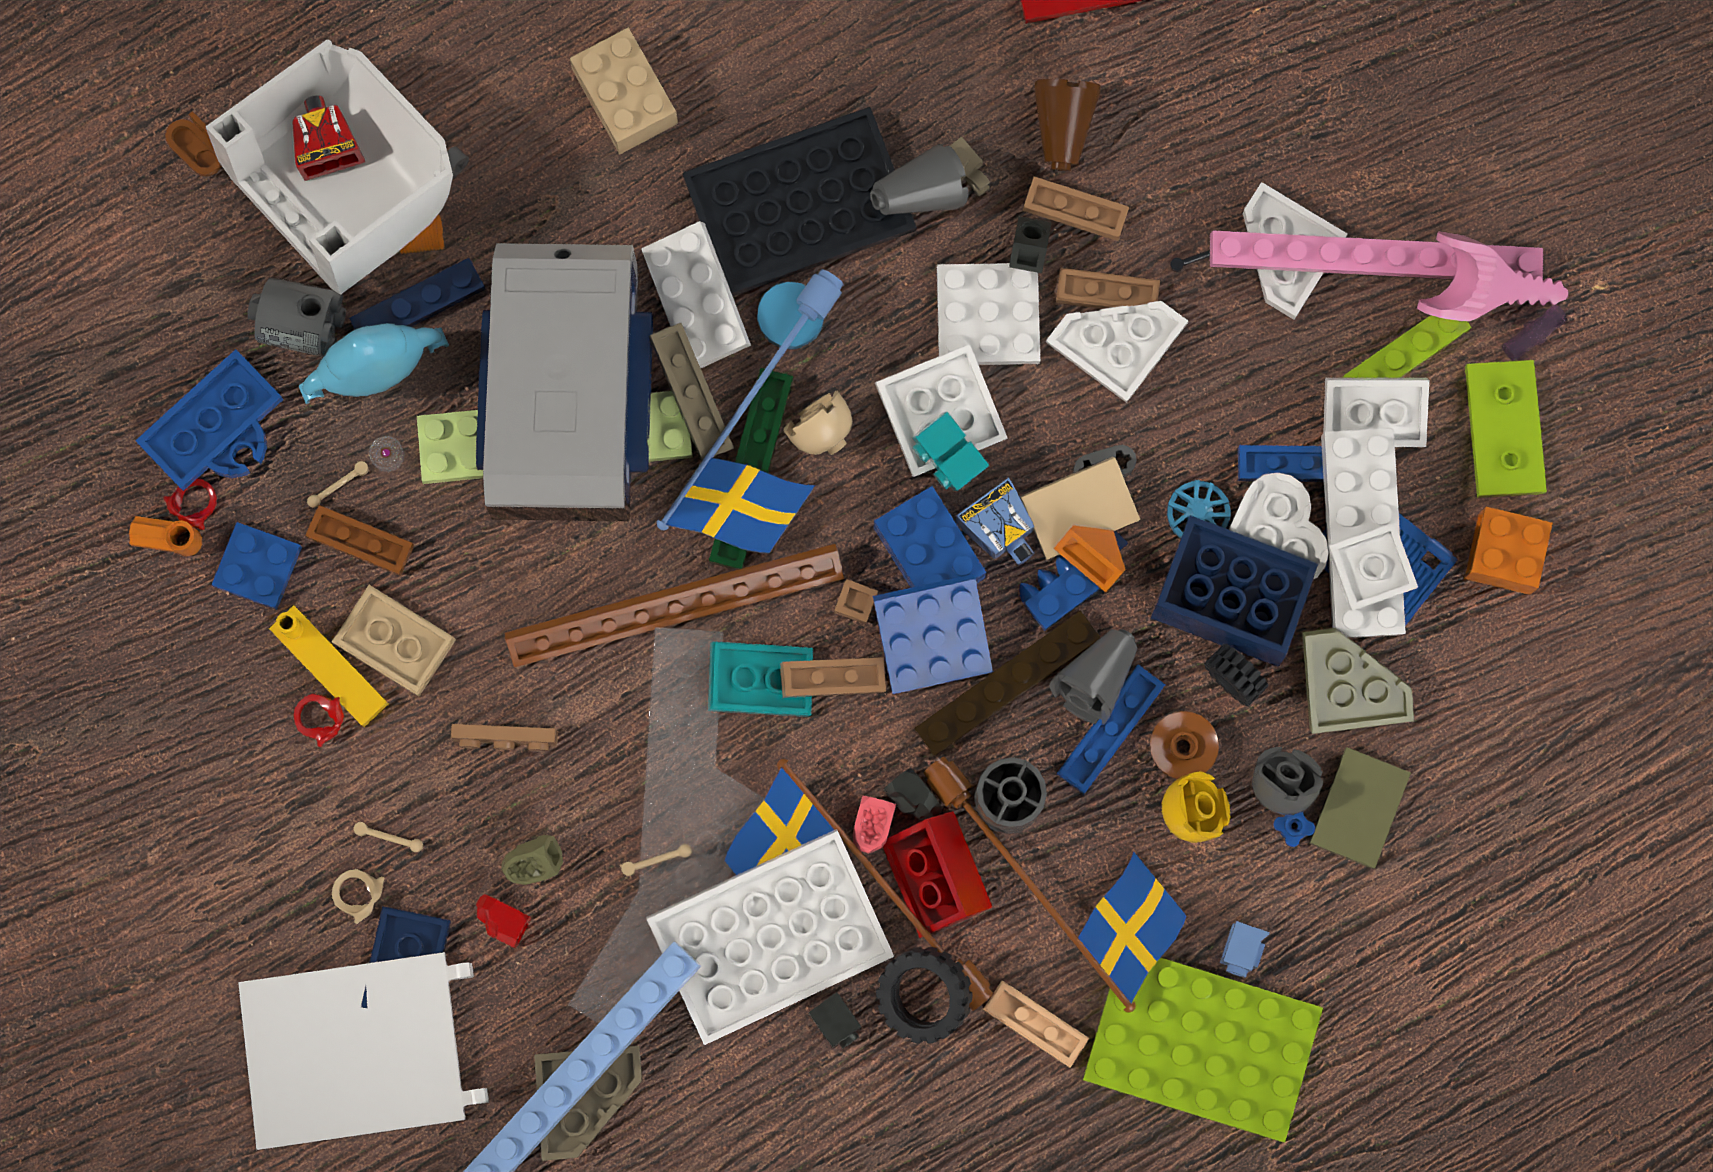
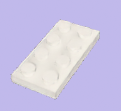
(696, 293)

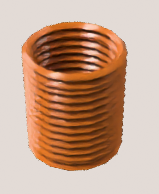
(429, 239)

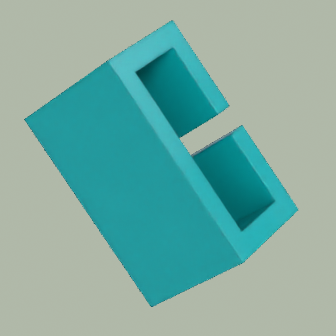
(949, 452)

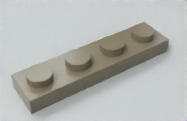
(689, 389)

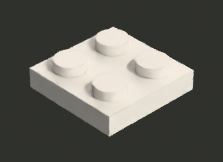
(1372, 566)

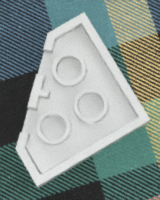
(1277, 214)
(1118, 342)

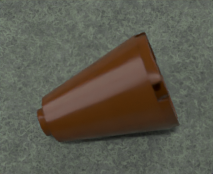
(1064, 119)

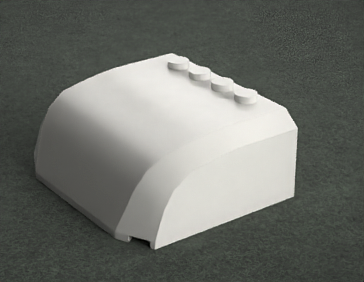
(355, 215)

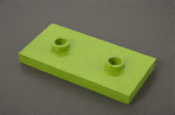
(1505, 429)

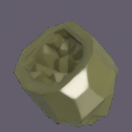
(533, 861)

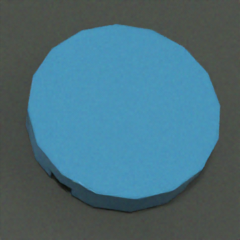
(780, 313)

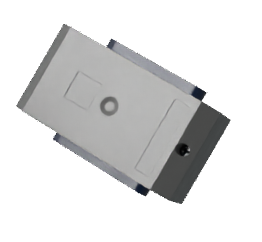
(563, 383)

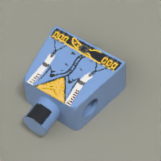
(999, 523)

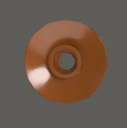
(1193, 730)

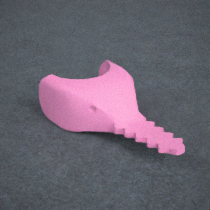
(1485, 283)

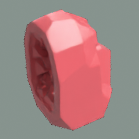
(872, 824)

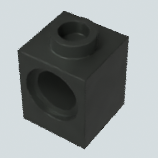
(1030, 244)
(836, 1021)

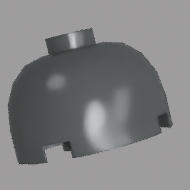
(1286, 781)

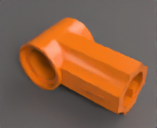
(163, 535)

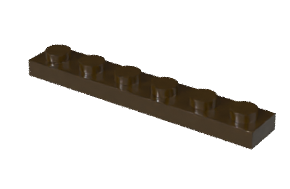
(1007, 683)

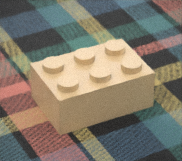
(624, 90)

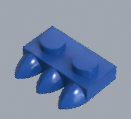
(1057, 594)

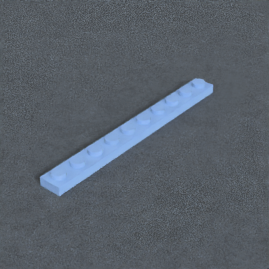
(587, 1062)

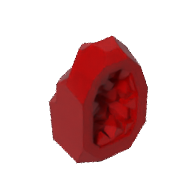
(502, 920)

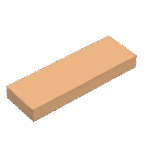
(1036, 1024)

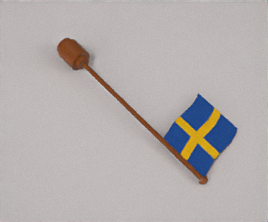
(794, 817)
(1125, 928)

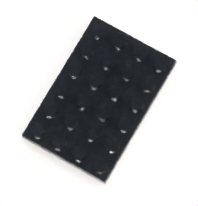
(796, 201)

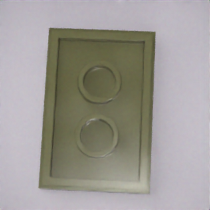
(1359, 808)

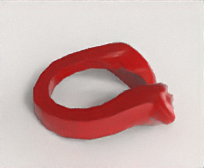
(197, 519)
(334, 711)

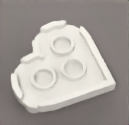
(1278, 514)

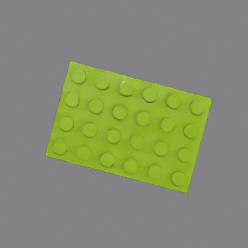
(1207, 1048)

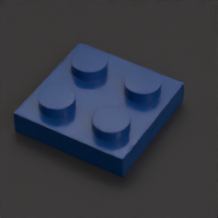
(256, 566)

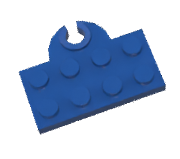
(213, 424)

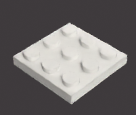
(991, 311)
(938, 386)

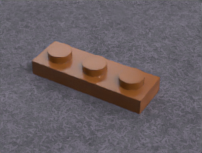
(359, 540)

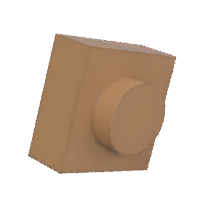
(855, 601)

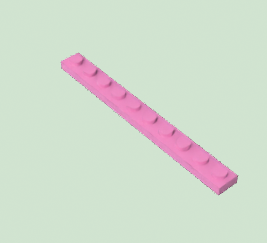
(1353, 255)

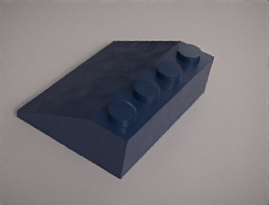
(1234, 591)

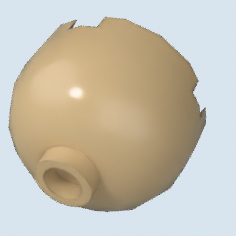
(821, 426)

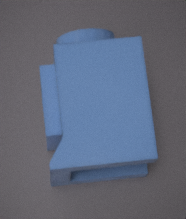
(1243, 949)

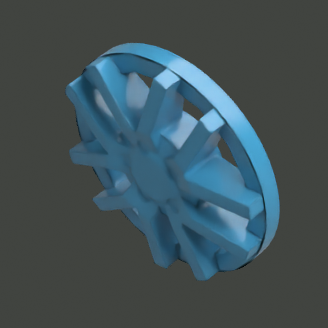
(1197, 506)

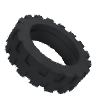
(897, 1014)

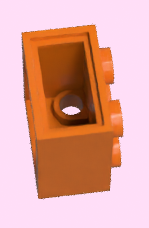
(1508, 550)

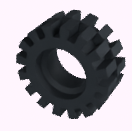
(1236, 675)

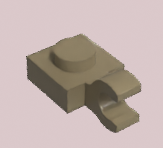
(971, 164)

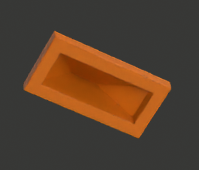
(1093, 553)

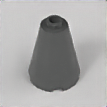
(923, 184)
(1096, 676)

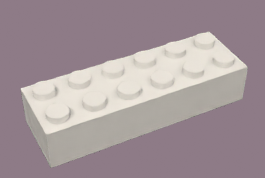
(1358, 499)

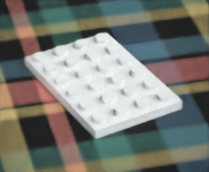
(773, 936)

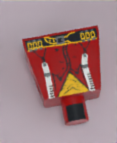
(323, 140)

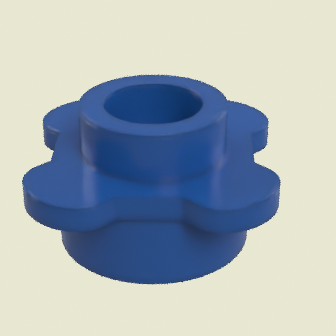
(1293, 836)

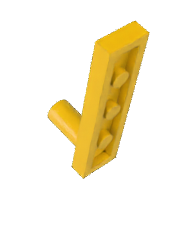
(328, 665)

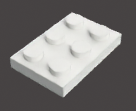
(1379, 405)

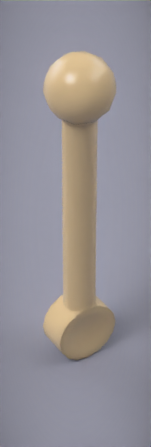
(361, 469)
(362, 829)
(629, 868)

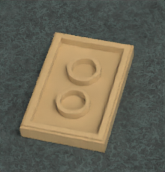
(1086, 498)
(394, 640)

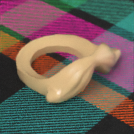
(357, 911)

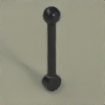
(1177, 264)

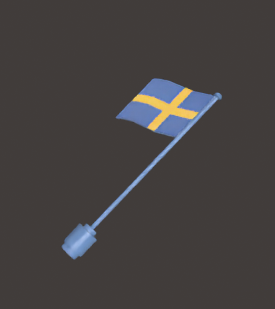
(734, 498)

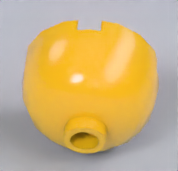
(1195, 808)

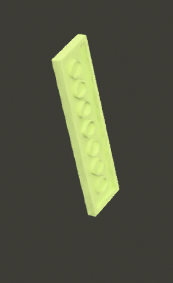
(449, 440)

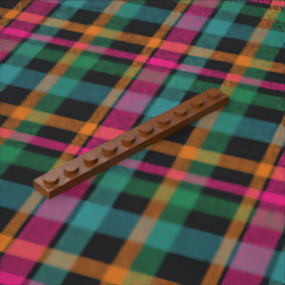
(674, 605)

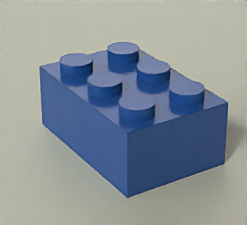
(927, 541)

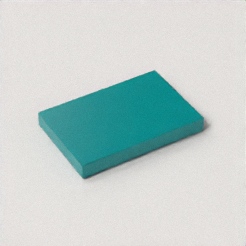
(749, 679)

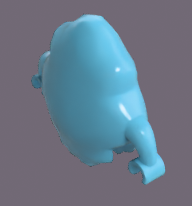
(371, 360)

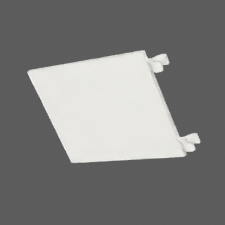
(347, 1070)

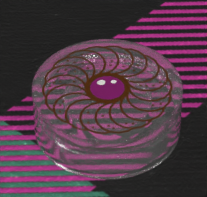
(386, 453)

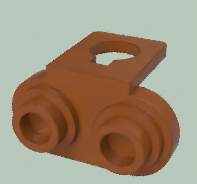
(193, 145)

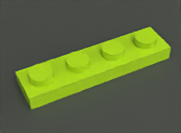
(1411, 349)

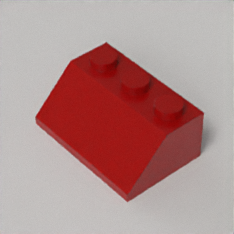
(937, 873)

